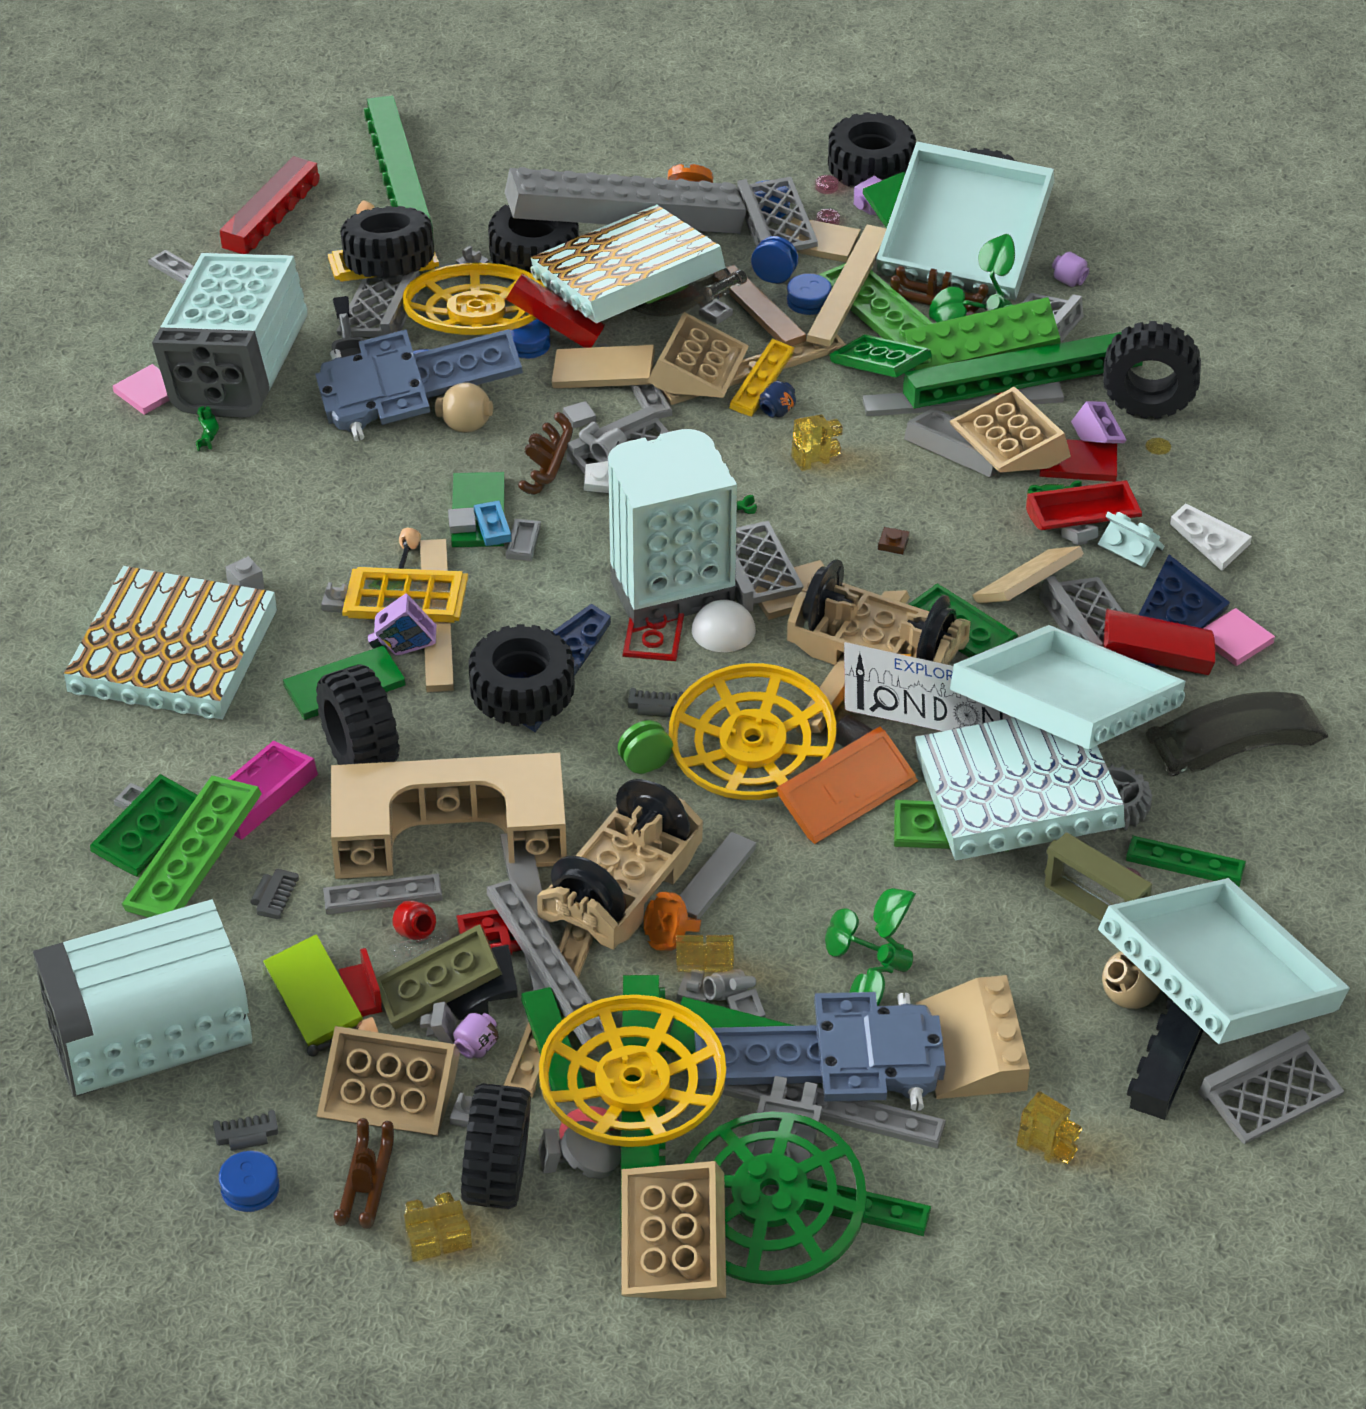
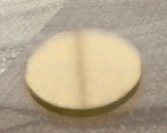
(1158, 446)

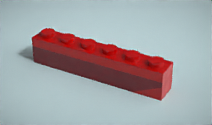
(269, 205)

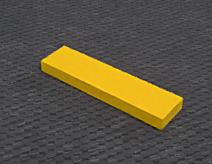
(761, 376)

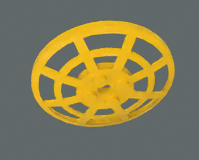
(472, 307)
(750, 722)
(632, 1060)

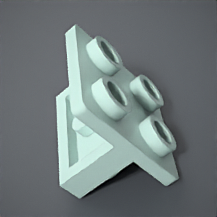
(1130, 540)

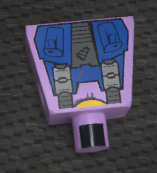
(403, 627)

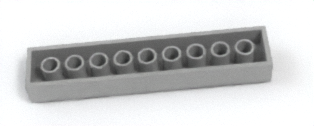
(612, 197)

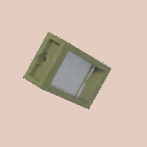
(1090, 877)

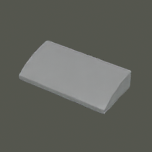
(935, 433)

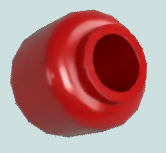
(414, 920)

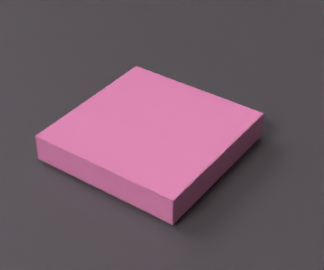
(143, 389)
(1239, 636)

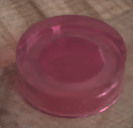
(826, 184)
(828, 216)

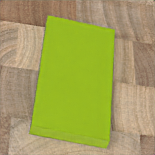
(312, 990)

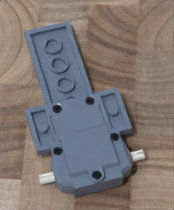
(397, 382)
(851, 1050)

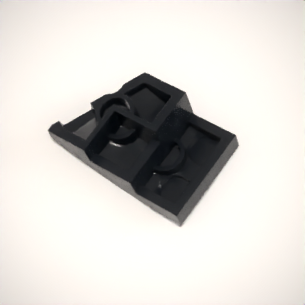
(496, 989)

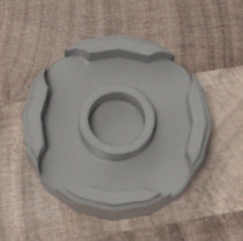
(590, 1156)

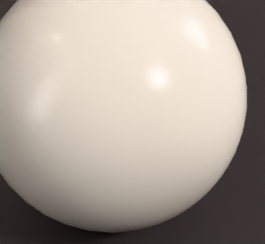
(723, 626)

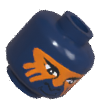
(777, 399)

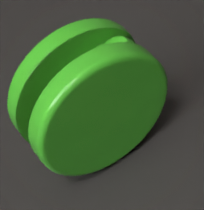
(645, 746)

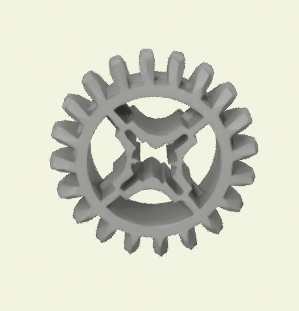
(1134, 794)

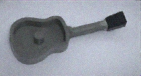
(347, 345)

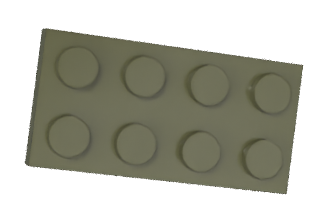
(438, 976)

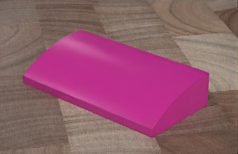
(279, 775)

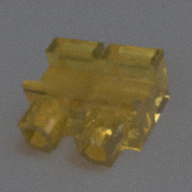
(814, 441)
(712, 956)
(1048, 1128)
(436, 1225)

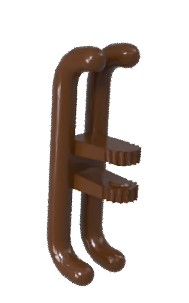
(931, 288)
(547, 454)
(366, 1174)

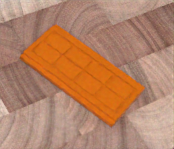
(846, 785)

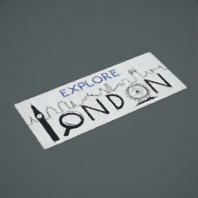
(908, 691)

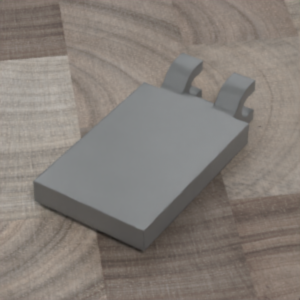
(778, 1103)

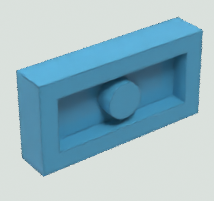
(492, 523)

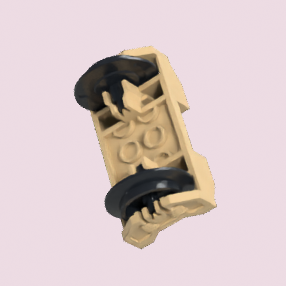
(859, 617)
(623, 863)

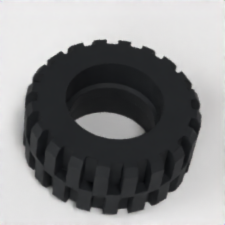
(869, 147)
(516, 240)
(387, 241)
(1159, 344)
(521, 698)
(357, 717)
(495, 1146)

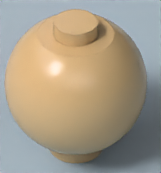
(464, 407)
(1127, 983)

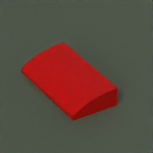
(554, 311)
(1081, 505)
(1160, 642)

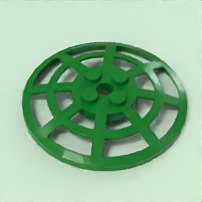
(789, 1200)

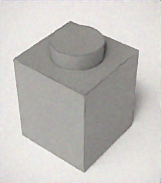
(245, 574)

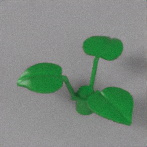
(994, 257)
(893, 956)

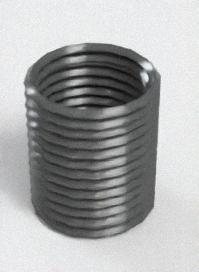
(849, 730)

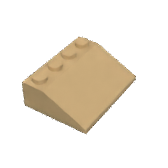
(697, 360)
(1013, 433)
(980, 1039)
(388, 1080)
(673, 1232)

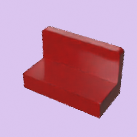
(363, 985)

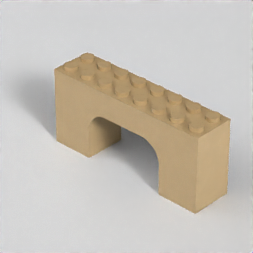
(382, 799)

